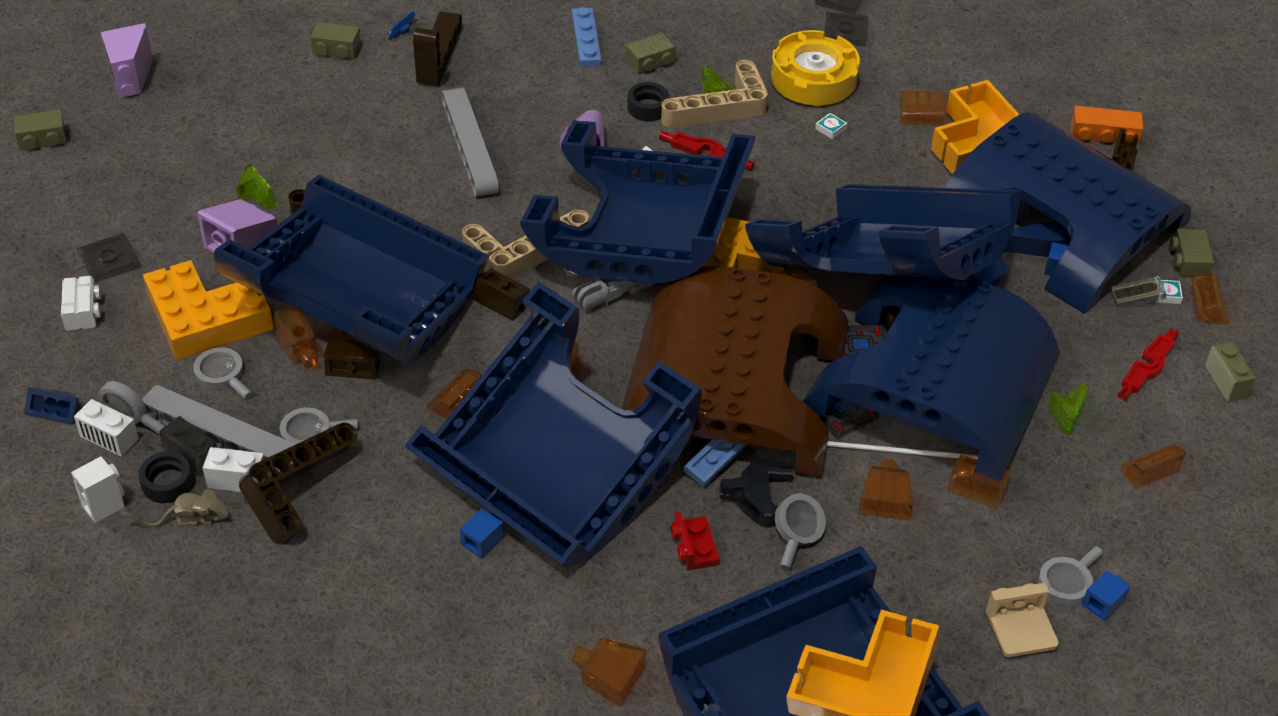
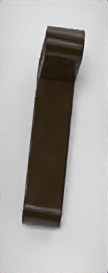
(435, 47)
(290, 467)

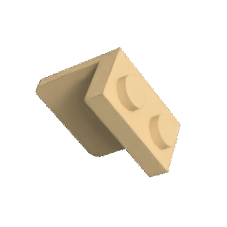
(1021, 620)

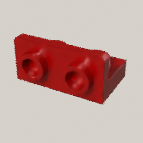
(695, 542)

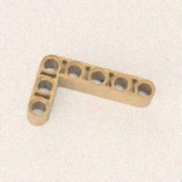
(744, 102)
(520, 254)

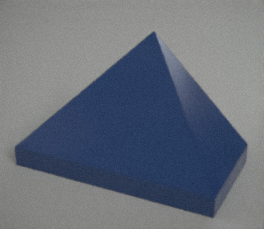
(51, 404)

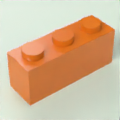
(1104, 124)

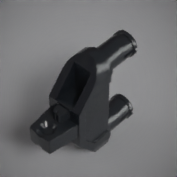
(753, 489)

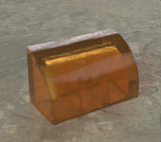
(922, 108)
(1210, 299)
(453, 393)
(1153, 466)
(975, 485)

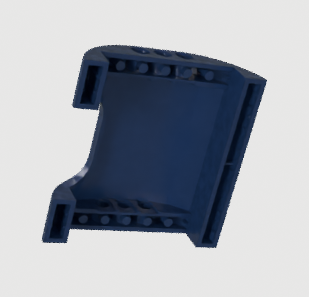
(1098, 200)
(648, 220)
(896, 232)
(360, 270)
(953, 363)
(553, 450)
(749, 649)

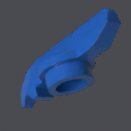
(401, 26)

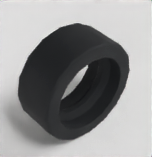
(646, 90)
(160, 462)

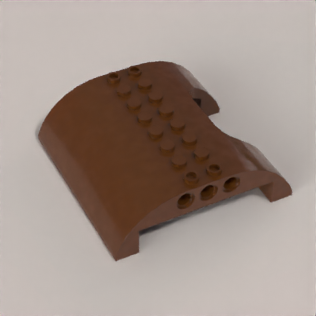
(733, 340)

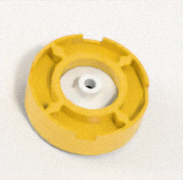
(814, 68)

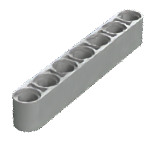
(470, 142)
(223, 429)

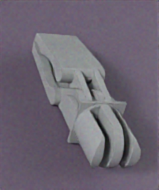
(604, 290)

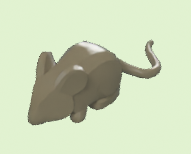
(191, 509)

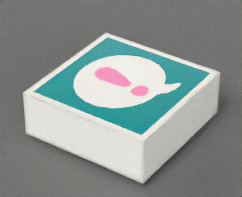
(831, 126)
(1173, 292)

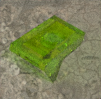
(713, 82)
(254, 186)
(1066, 409)

